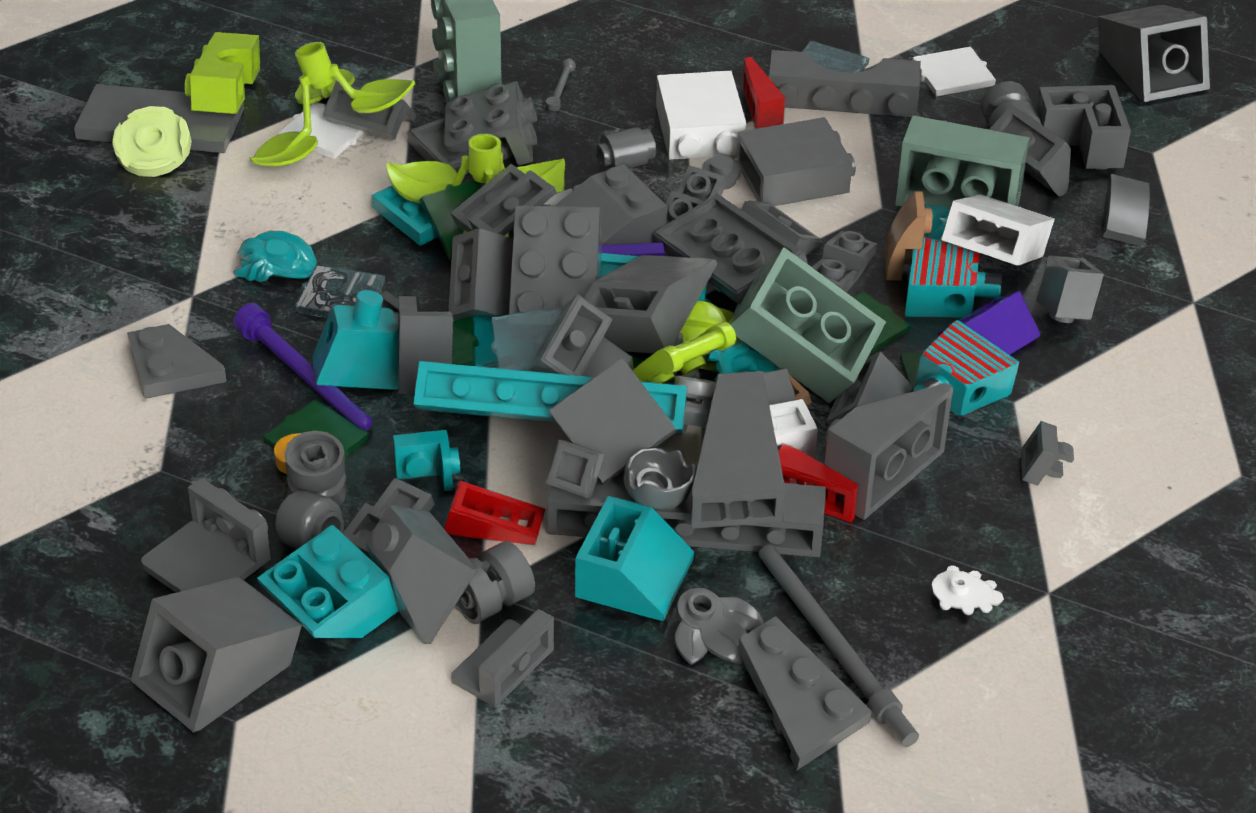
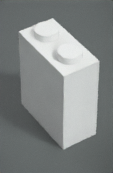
(699, 114)
(997, 229)

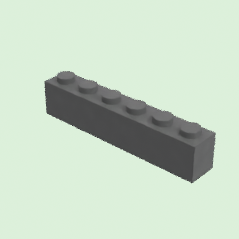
(797, 535)

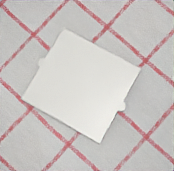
(954, 71)
(331, 136)

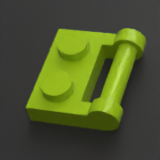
(686, 356)

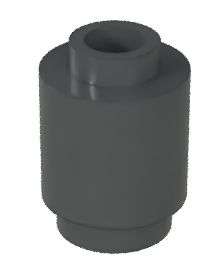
(626, 147)

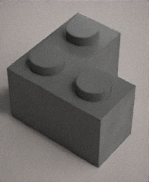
(1087, 119)

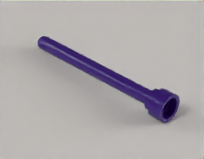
(255, 325)

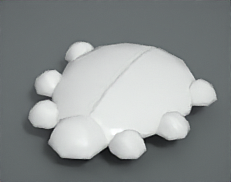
(965, 591)

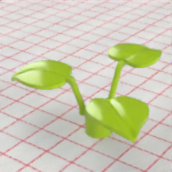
(315, 84)
(483, 163)

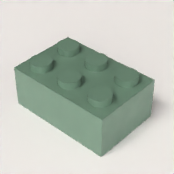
(466, 46)
(960, 162)
(807, 325)

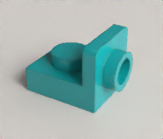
(425, 456)

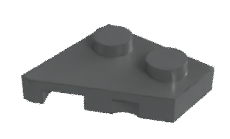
(171, 362)

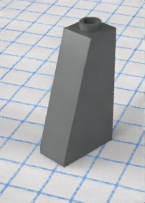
(739, 458)

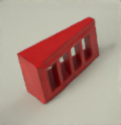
(762, 96)
(805, 470)
(478, 514)

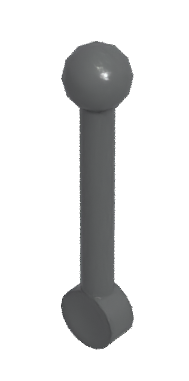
(554, 103)

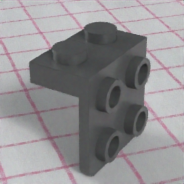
(494, 112)
(215, 546)

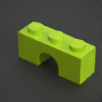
(221, 73)

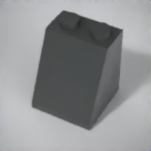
(1157, 50)
(212, 649)

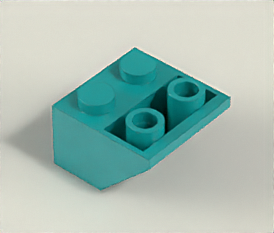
(631, 560)
(331, 587)

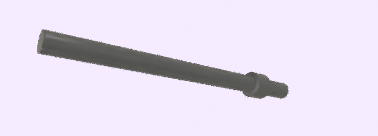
(881, 701)

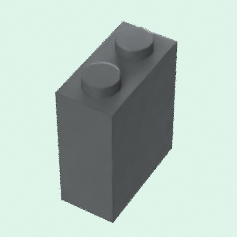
(795, 162)

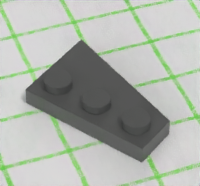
(804, 695)

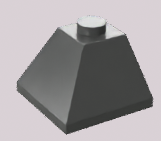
(422, 565)

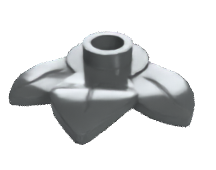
(715, 629)

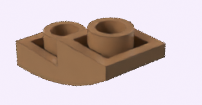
(906, 234)

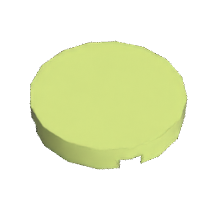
(152, 141)

